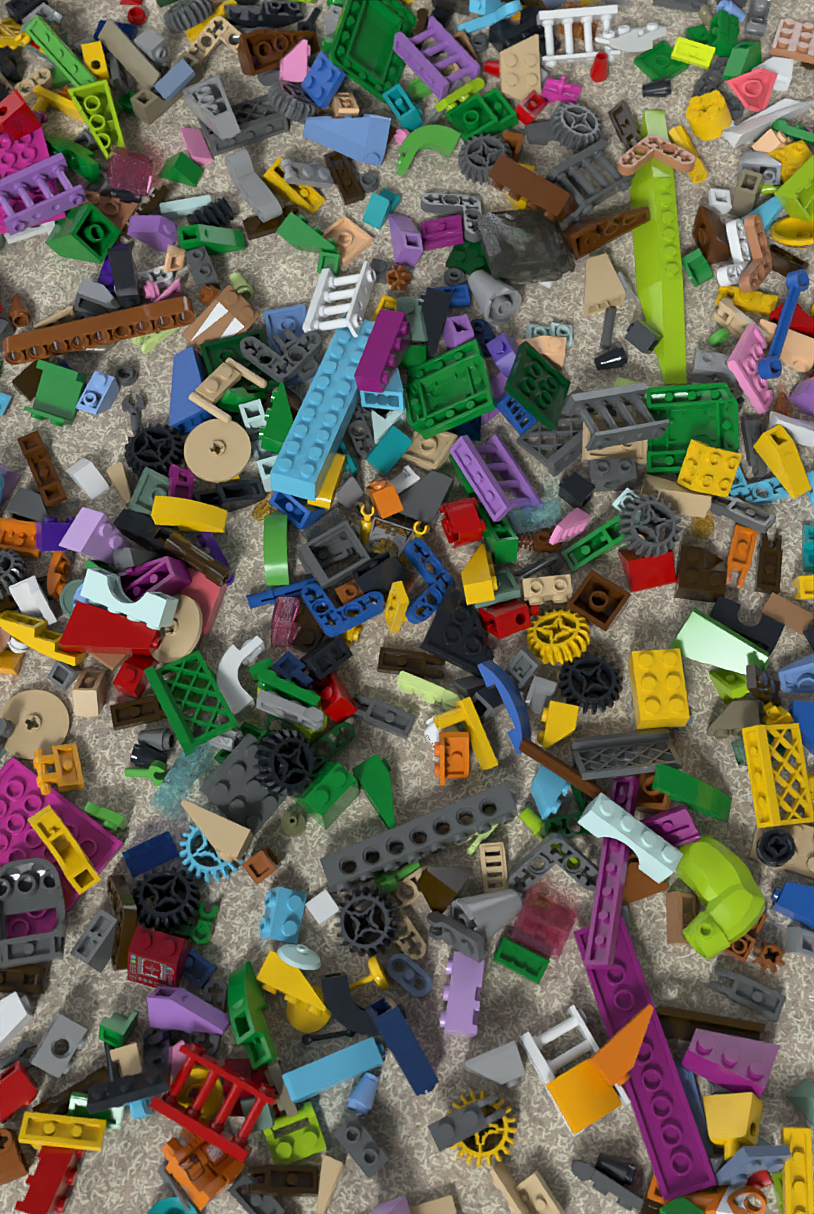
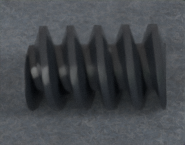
(212, 214)

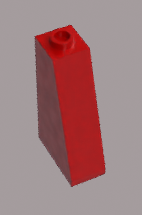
(106, 632)

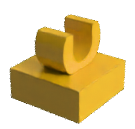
(775, 715)

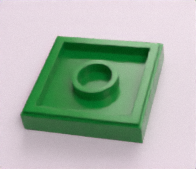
(658, 63)

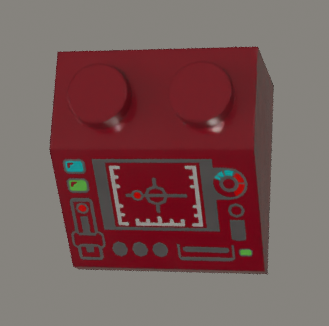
(157, 958)

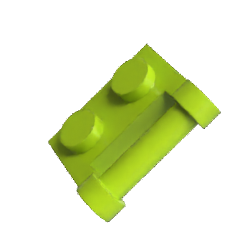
(299, 1143)

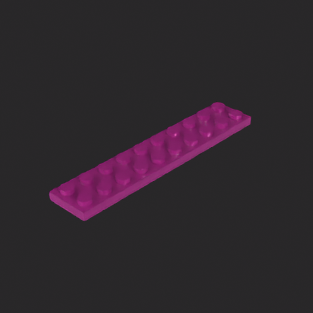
(654, 1083)

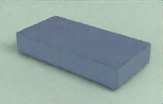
(175, 80)

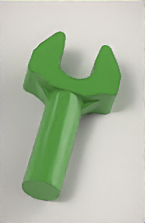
(152, 772)
(389, 881)

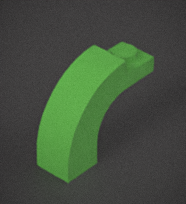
(432, 137)
(276, 549)

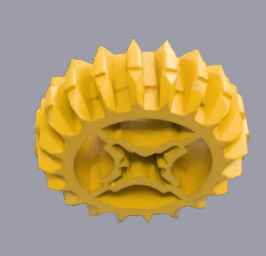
(558, 636)
(499, 1129)

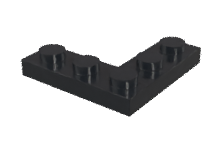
(151, 1081)

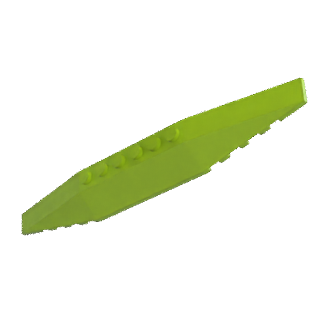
(659, 256)

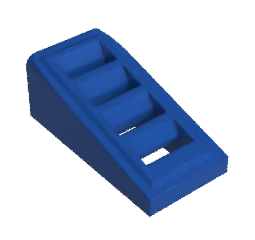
(506, 412)

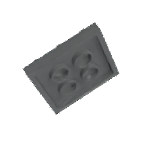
(238, 791)

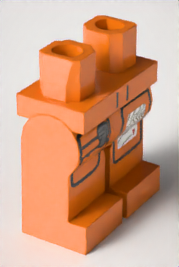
(200, 1167)

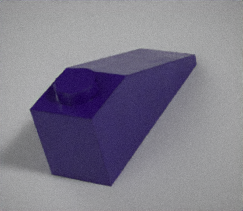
(503, 351)

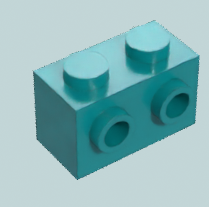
(402, 108)

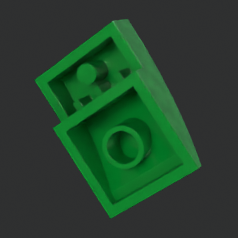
(482, 115)

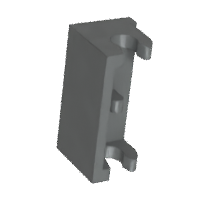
(96, 941)

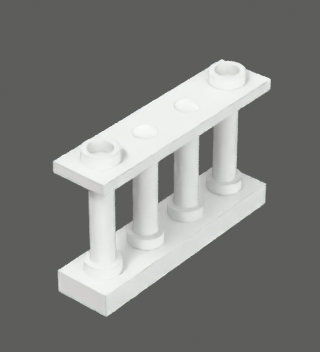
(567, 18)
(326, 293)
(547, 1069)

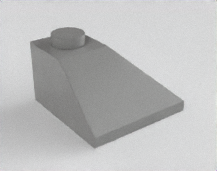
(498, 1065)

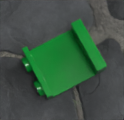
(57, 394)

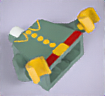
(54, 23)

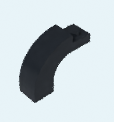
(339, 1002)

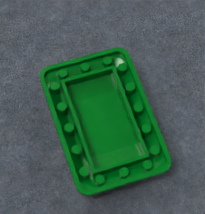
(366, 41)

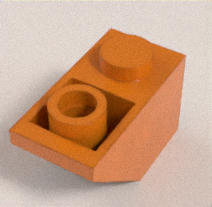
(384, 497)

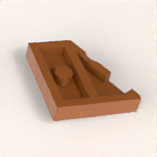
(638, 884)

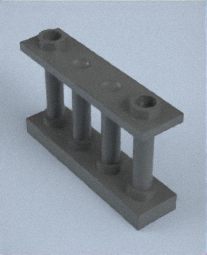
(584, 160)
(618, 399)

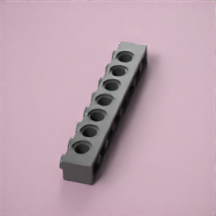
(405, 834)

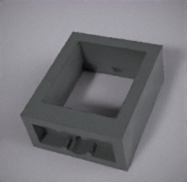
(306, 552)

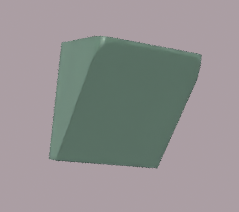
(266, 1118)

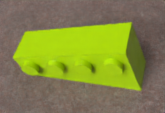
(99, 113)

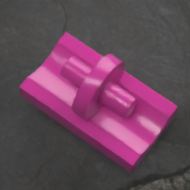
(560, 91)

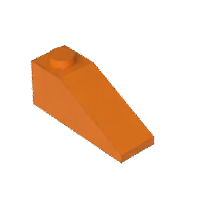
(621, 1051)

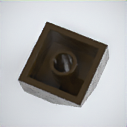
(699, 575)

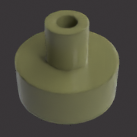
(293, 829)

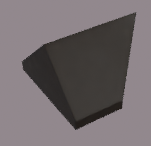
(442, 884)

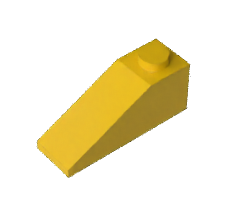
(303, 196)

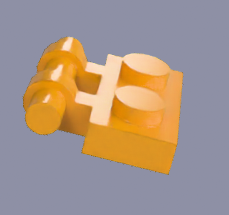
(66, 765)

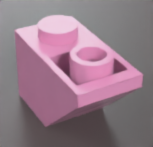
(294, 64)

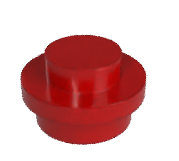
(136, 16)

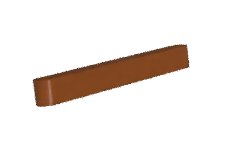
(98, 330)

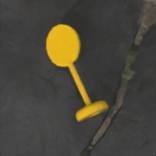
(309, 1023)

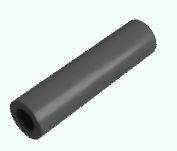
(607, 330)

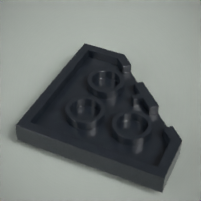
(457, 634)

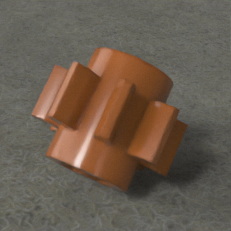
(398, 277)
(767, 963)

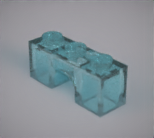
(179, 780)

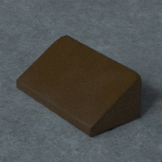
(785, 262)
(28, 380)

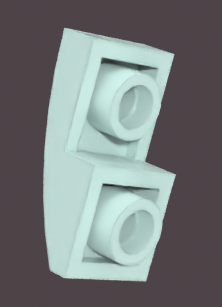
(554, 329)

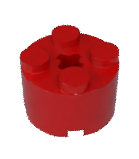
(462, 522)

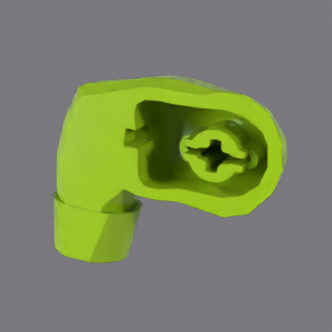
(725, 890)

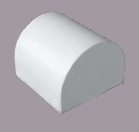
(719, 201)

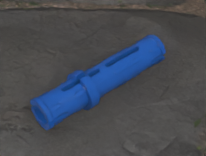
(270, 594)

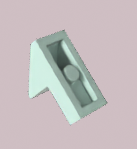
(381, 425)

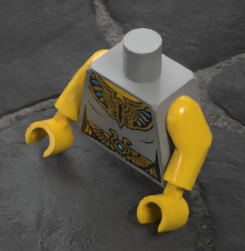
(383, 534)

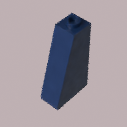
(402, 1045)

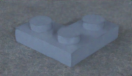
(750, 1160)

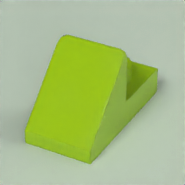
(729, 684)

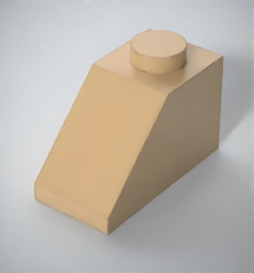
(89, 693)

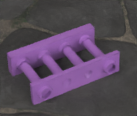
(429, 72)
(33, 177)
(483, 482)

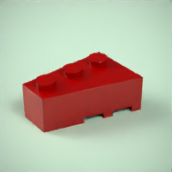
(51, 1181)

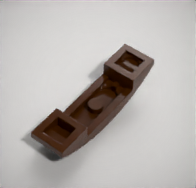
(42, 469)

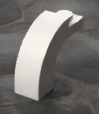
(230, 674)

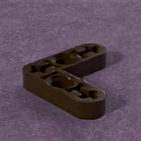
(126, 914)

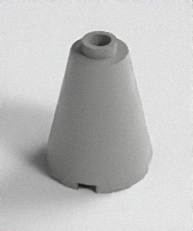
(494, 297)
(488, 911)

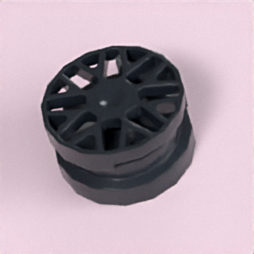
(775, 847)

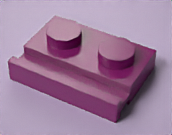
(442, 232)
(674, 826)

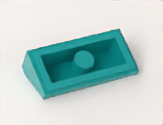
(388, 450)

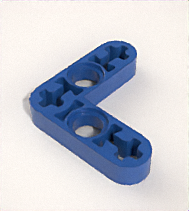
(434, 587)
(340, 616)

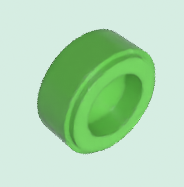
(719, 337)

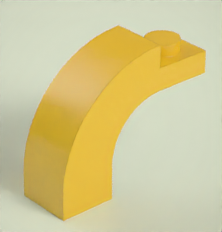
(65, 849)

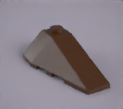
(264, 48)
(596, 232)

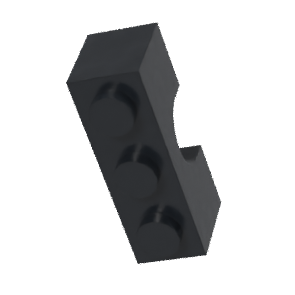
(504, 35)
(763, 634)

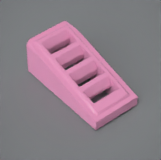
(570, 526)

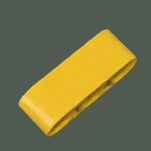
(330, 485)

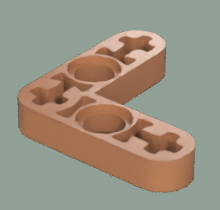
(655, 147)
(762, 260)

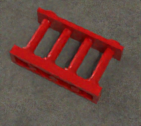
(191, 1118)

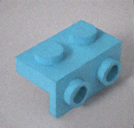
(282, 915)

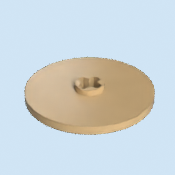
(201, 454)
(184, 632)
(50, 716)

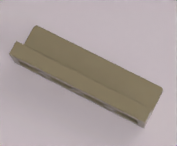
(129, 55)

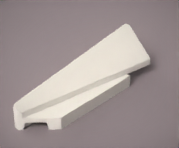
(760, 123)
(800, 431)

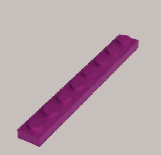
(610, 884)

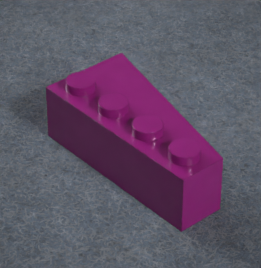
(383, 351)

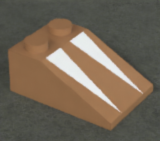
(223, 317)

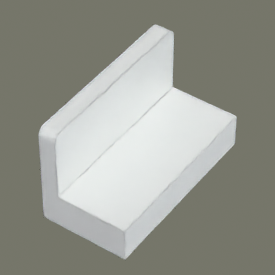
(32, 599)

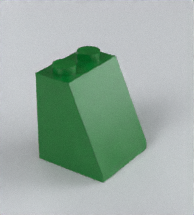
(83, 234)
(328, 793)

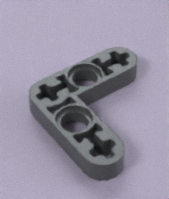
(711, 86)
(463, 204)
(278, 362)
(361, 415)
(552, 857)
(199, 1037)

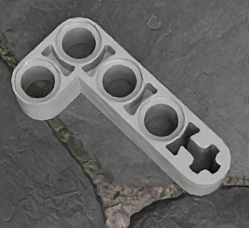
(251, 186)

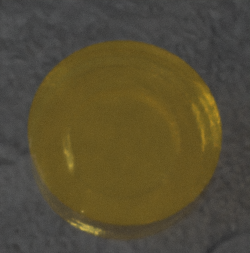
(262, 509)
(702, 527)

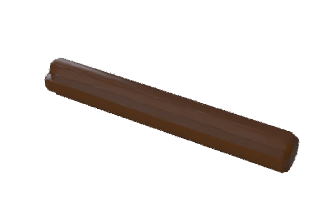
(560, 768)

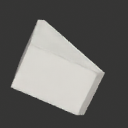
(88, 478)

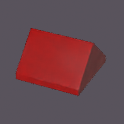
(648, 572)

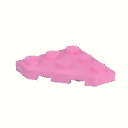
(744, 365)

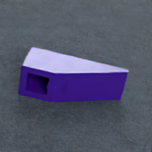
(51, 532)

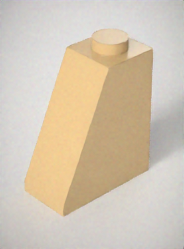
(601, 286)
(682, 498)

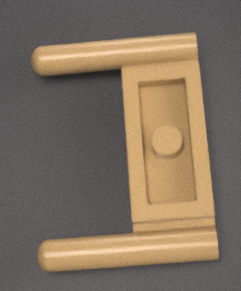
(217, 384)

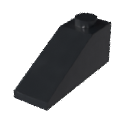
(125, 277)
(433, 315)

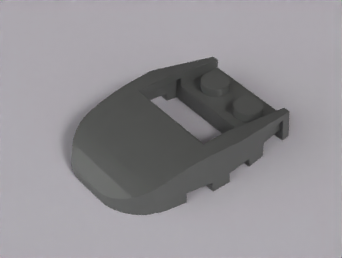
(25, 888)

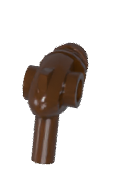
(540, 540)

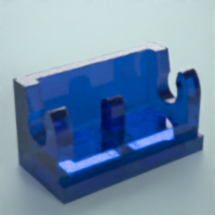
(151, 854)

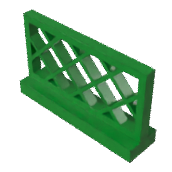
(175, 715)

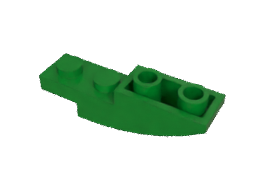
(76, 157)
(246, 1016)

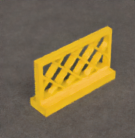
(763, 776)

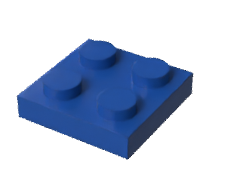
(323, 80)

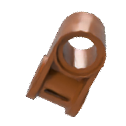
(12, 1159)

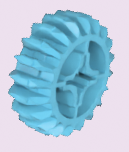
(202, 853)

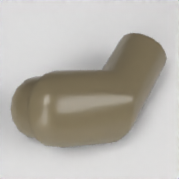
(705, 14)
(100, 349)
(368, 508)

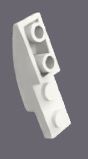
(632, 39)

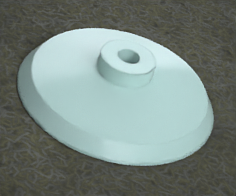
(299, 956)

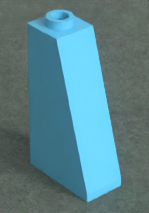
(333, 1070)

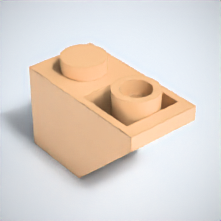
(771, 141)

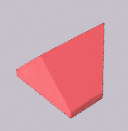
(754, 88)

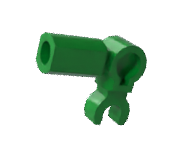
(202, 931)

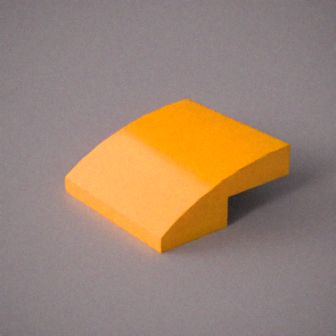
(583, 1096)

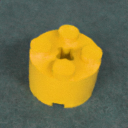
(708, 115)

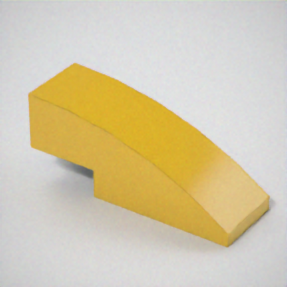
(188, 514)

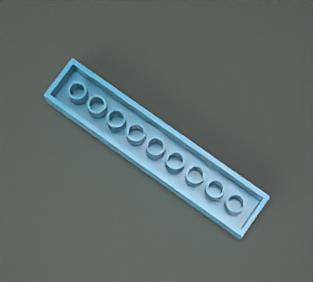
(321, 418)

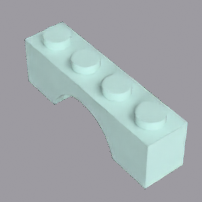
(253, 418)
(105, 589)
(608, 819)

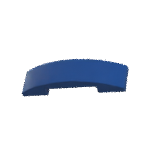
(512, 699)

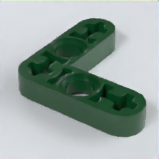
(343, 742)
(563, 821)

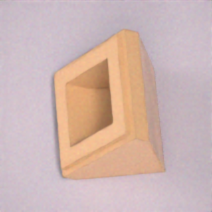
(174, 258)

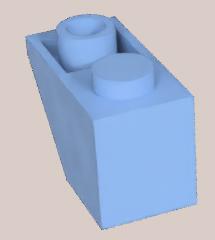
(98, 394)

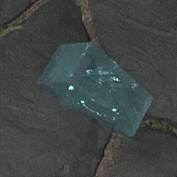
(534, 516)

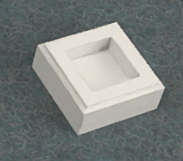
(322, 907)

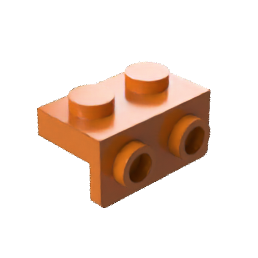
(19, 536)
(453, 756)

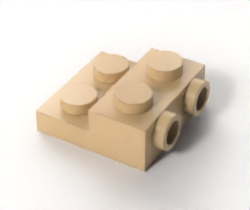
(547, 588)

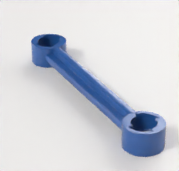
(770, 366)

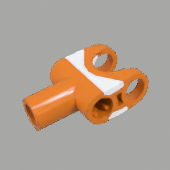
(728, 1200)

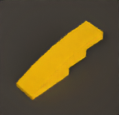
(35, 635)

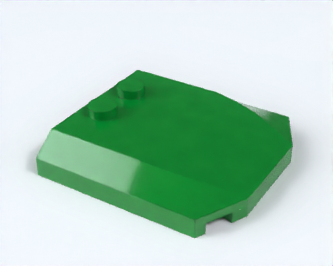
(448, 390)
(695, 413)

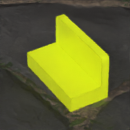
(693, 53)

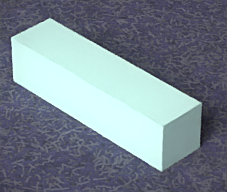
(180, 208)

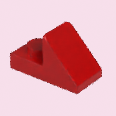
(530, 108)

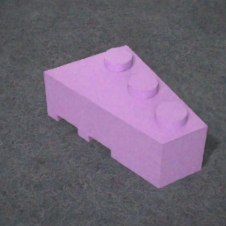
(94, 536)
(462, 996)

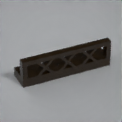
(682, 1023)

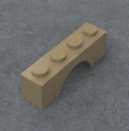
(151, 105)

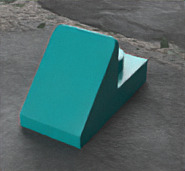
(379, 208)

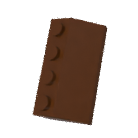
(532, 189)

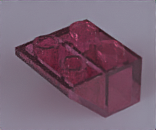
(129, 171)
(544, 926)

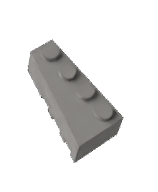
(211, 105)

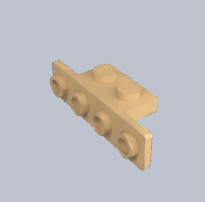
(527, 1197)

